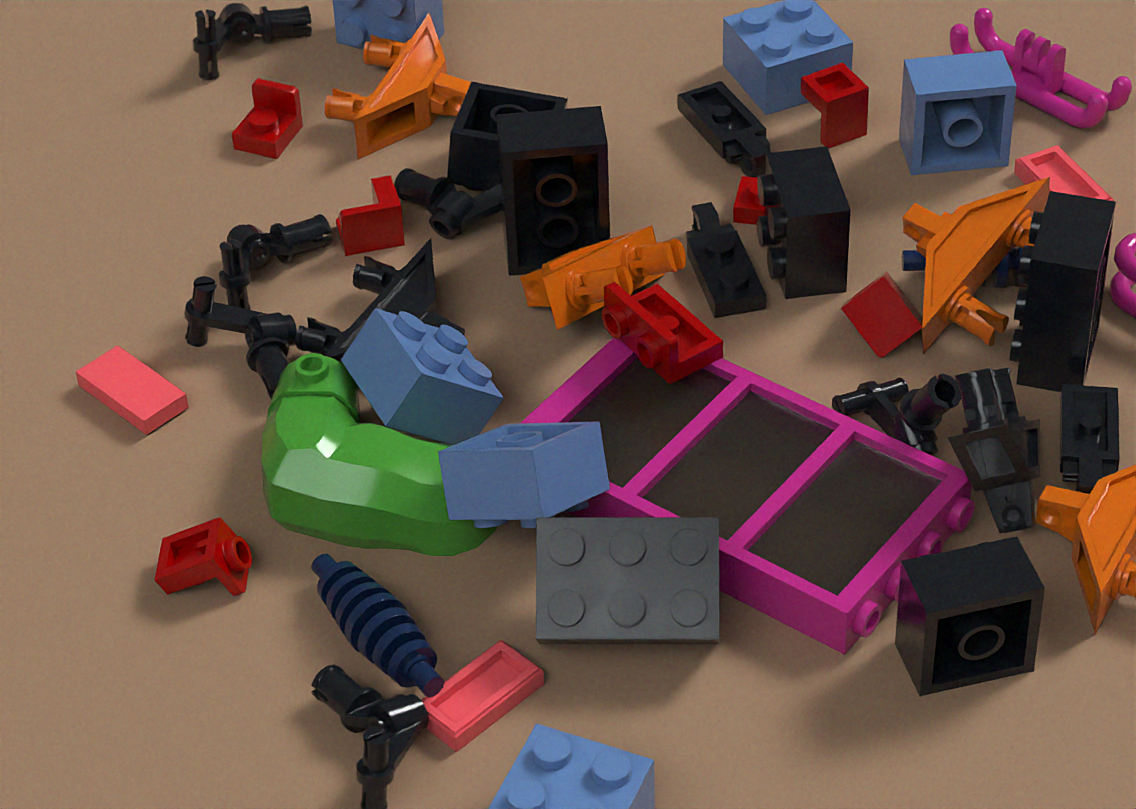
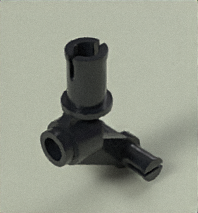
(239, 26)
(450, 209)
(251, 249)
(264, 333)
(919, 408)
(389, 723)

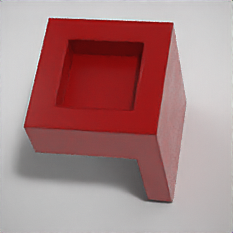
(840, 100)
(373, 225)
(883, 315)

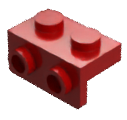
(660, 331)

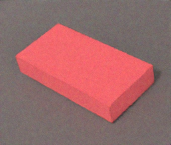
(1063, 171)
(132, 389)
(481, 694)

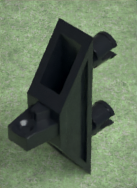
(399, 290)
(998, 447)

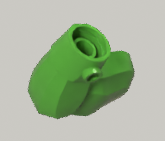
(351, 477)

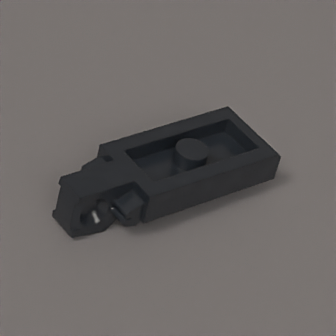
(727, 126)
(722, 265)
(1088, 434)

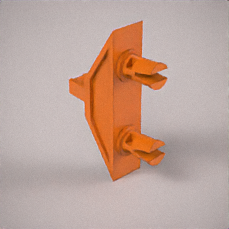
(408, 95)
(964, 251)
(577, 279)
(1102, 537)

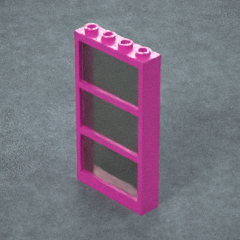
(802, 494)

